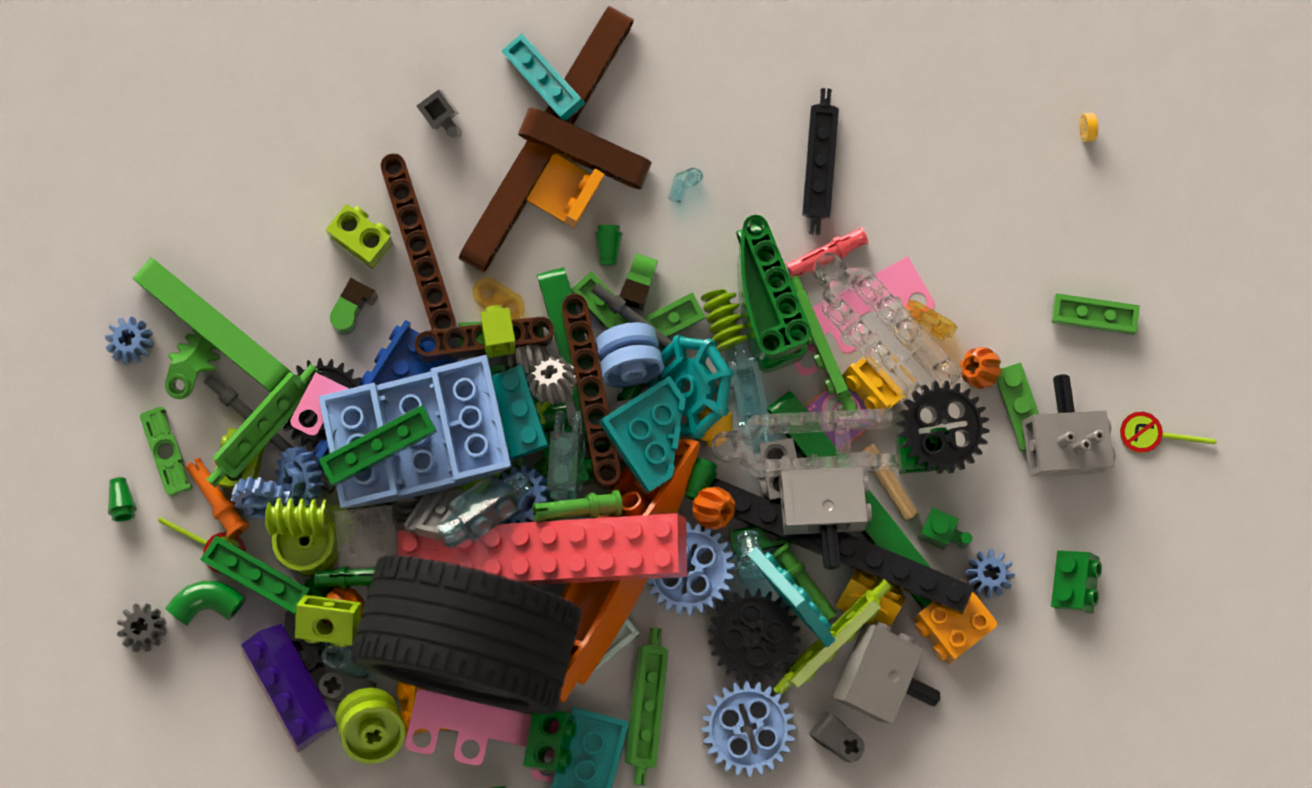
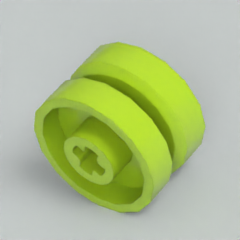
(306, 559)
(370, 725)

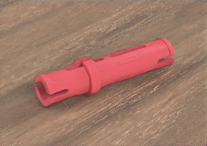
(838, 246)

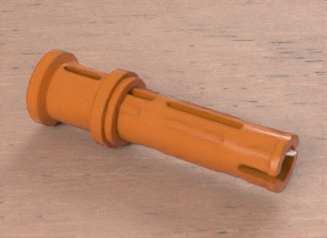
(223, 508)

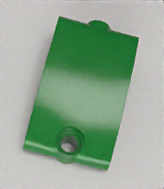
(767, 303)

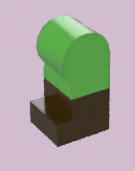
(639, 281)
(350, 305)

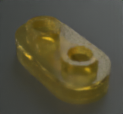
(500, 296)
(939, 325)

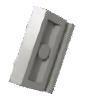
(430, 512)

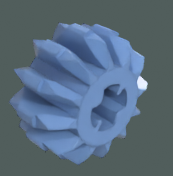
(119, 339)
(991, 564)

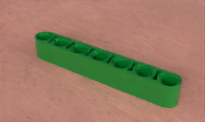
(554, 289)

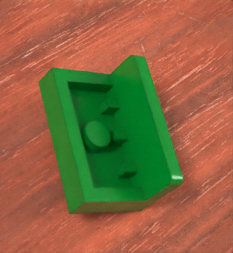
(1076, 581)

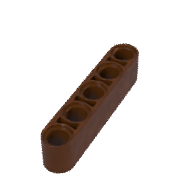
(584, 148)
(470, 334)

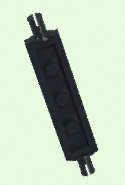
(820, 161)

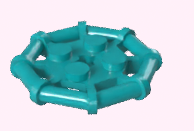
(701, 379)

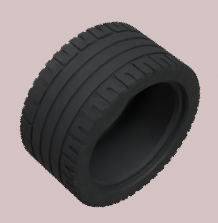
(466, 634)

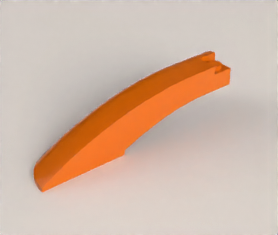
(609, 603)

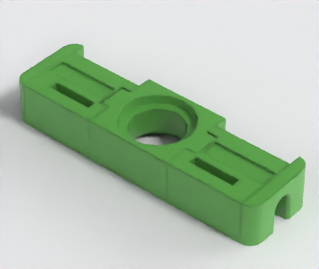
(158, 434)

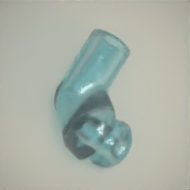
(683, 181)

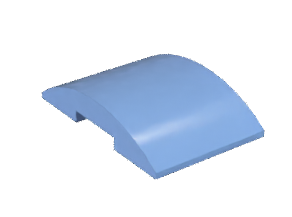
(463, 450)

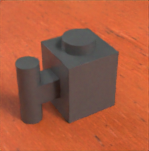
(439, 112)

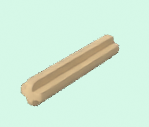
(894, 489)

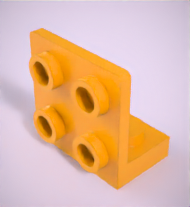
(564, 190)

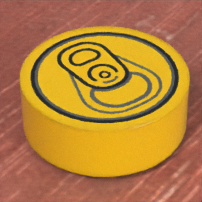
(1088, 127)

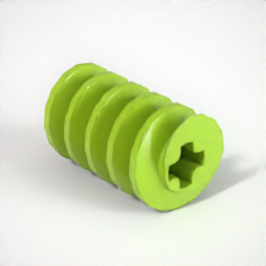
(723, 319)
(297, 519)

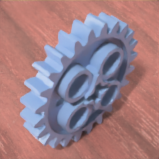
(715, 574)
(774, 721)

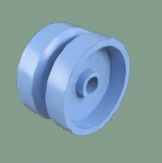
(629, 355)

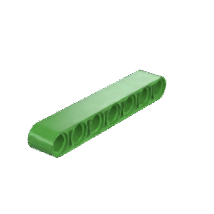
(211, 324)

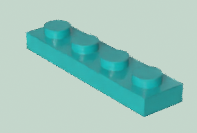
(543, 77)

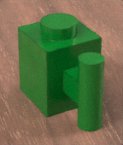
(940, 529)

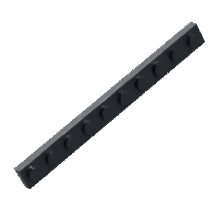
(856, 553)

